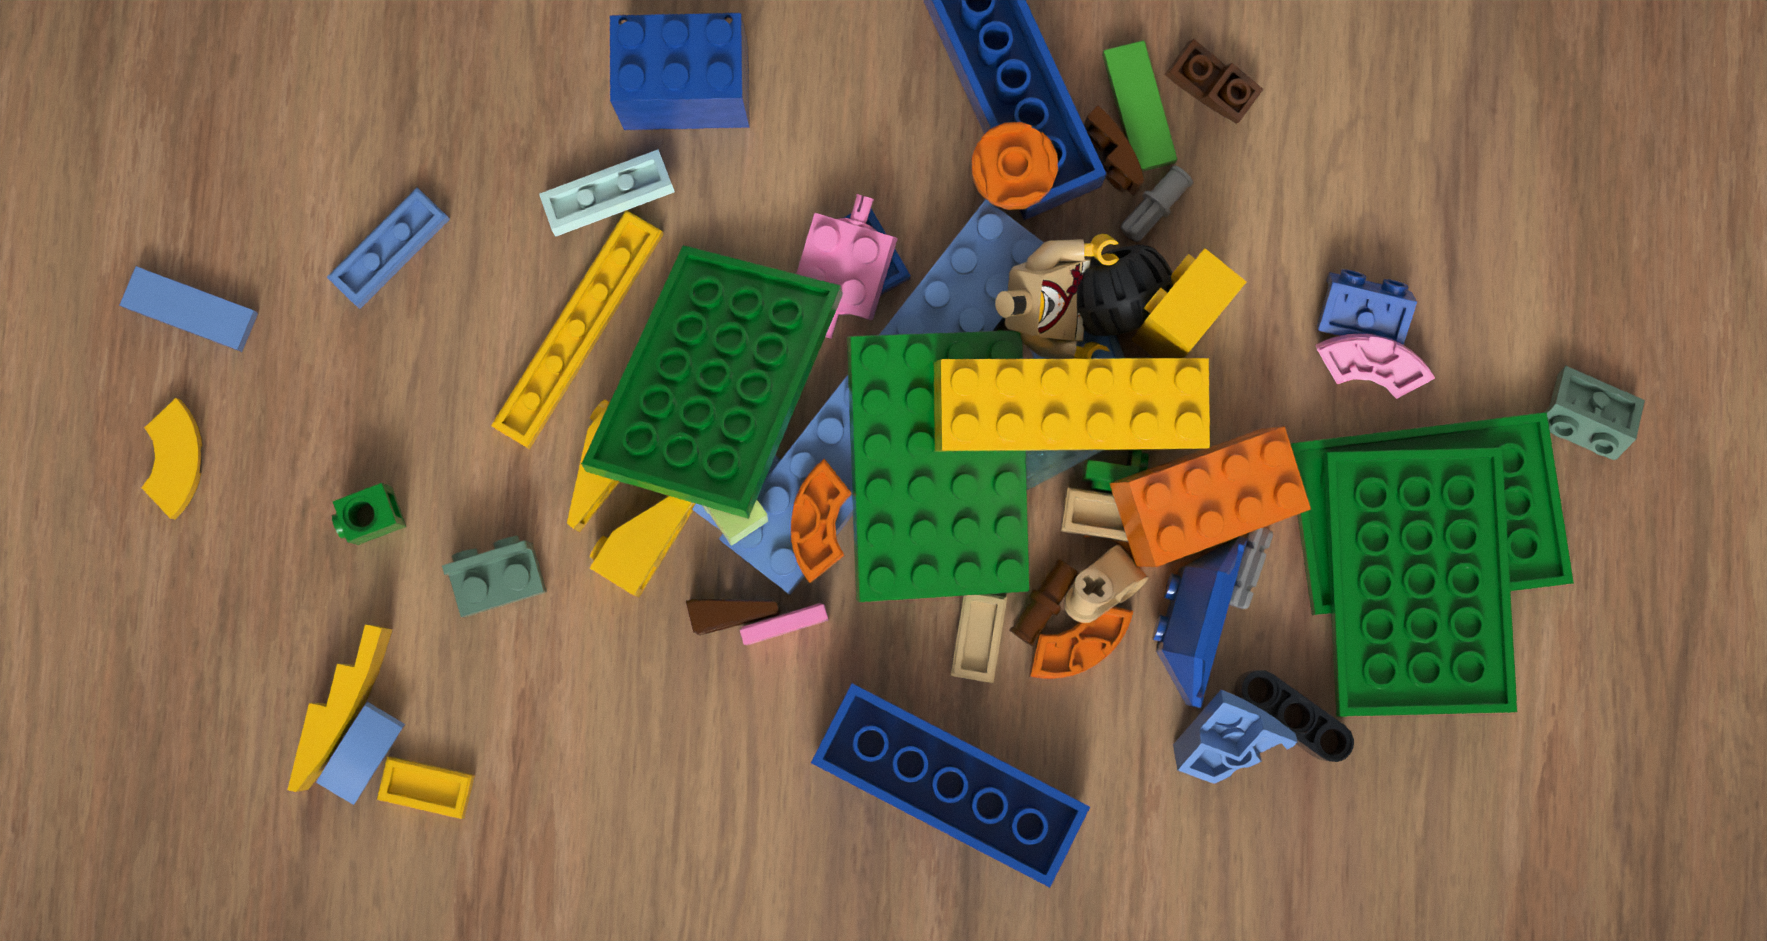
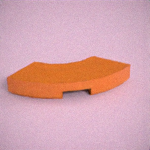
(815, 521)
(1080, 646)

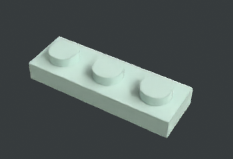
(606, 193)

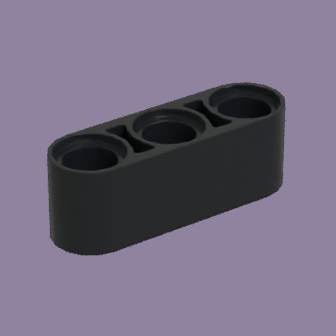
(1314, 720)

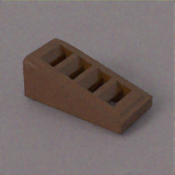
(720, 614)

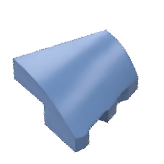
(1227, 738)

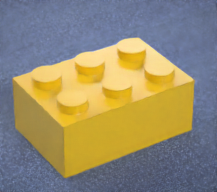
(1190, 307)

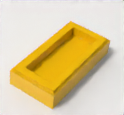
(425, 787)

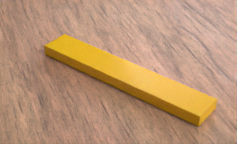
(577, 329)

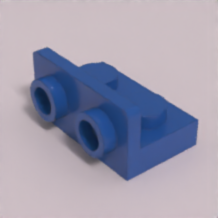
(1366, 306)

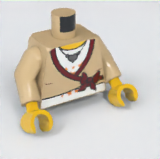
(1044, 297)

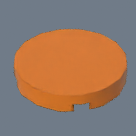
(1014, 165)

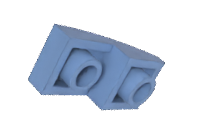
(360, 753)

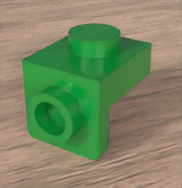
(1103, 473)

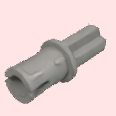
(1156, 204)

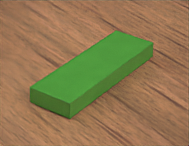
(1139, 105)

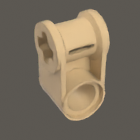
(1104, 585)

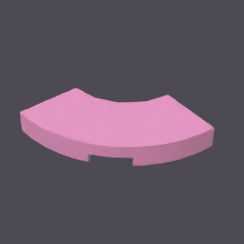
(1375, 360)

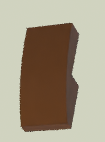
(1212, 82)
(1122, 163)

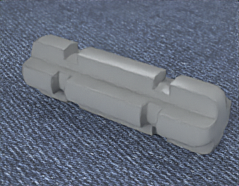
(1250, 567)

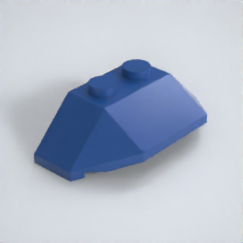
(1196, 617)

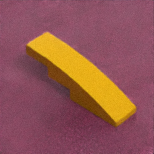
(328, 723)

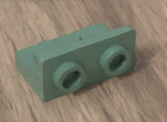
(1593, 413)
(495, 576)

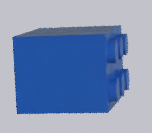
(679, 71)

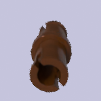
(1044, 602)

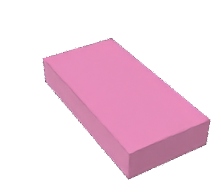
(784, 624)

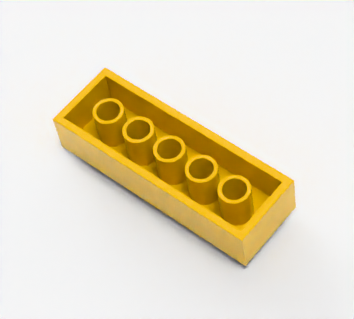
(1071, 404)

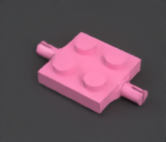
(850, 256)

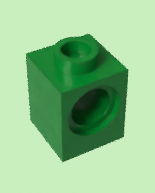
(386, 514)

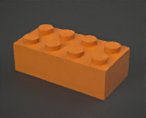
(1210, 496)

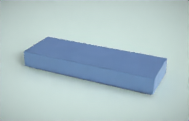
(388, 248)
(188, 309)

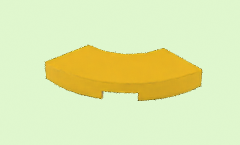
(177, 458)

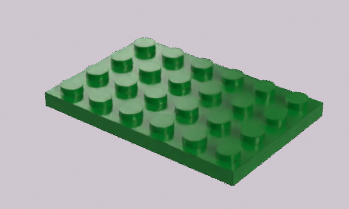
(713, 381)
(1532, 496)
(924, 515)
(1419, 582)

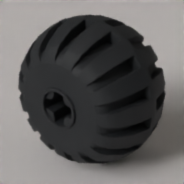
(1115, 295)

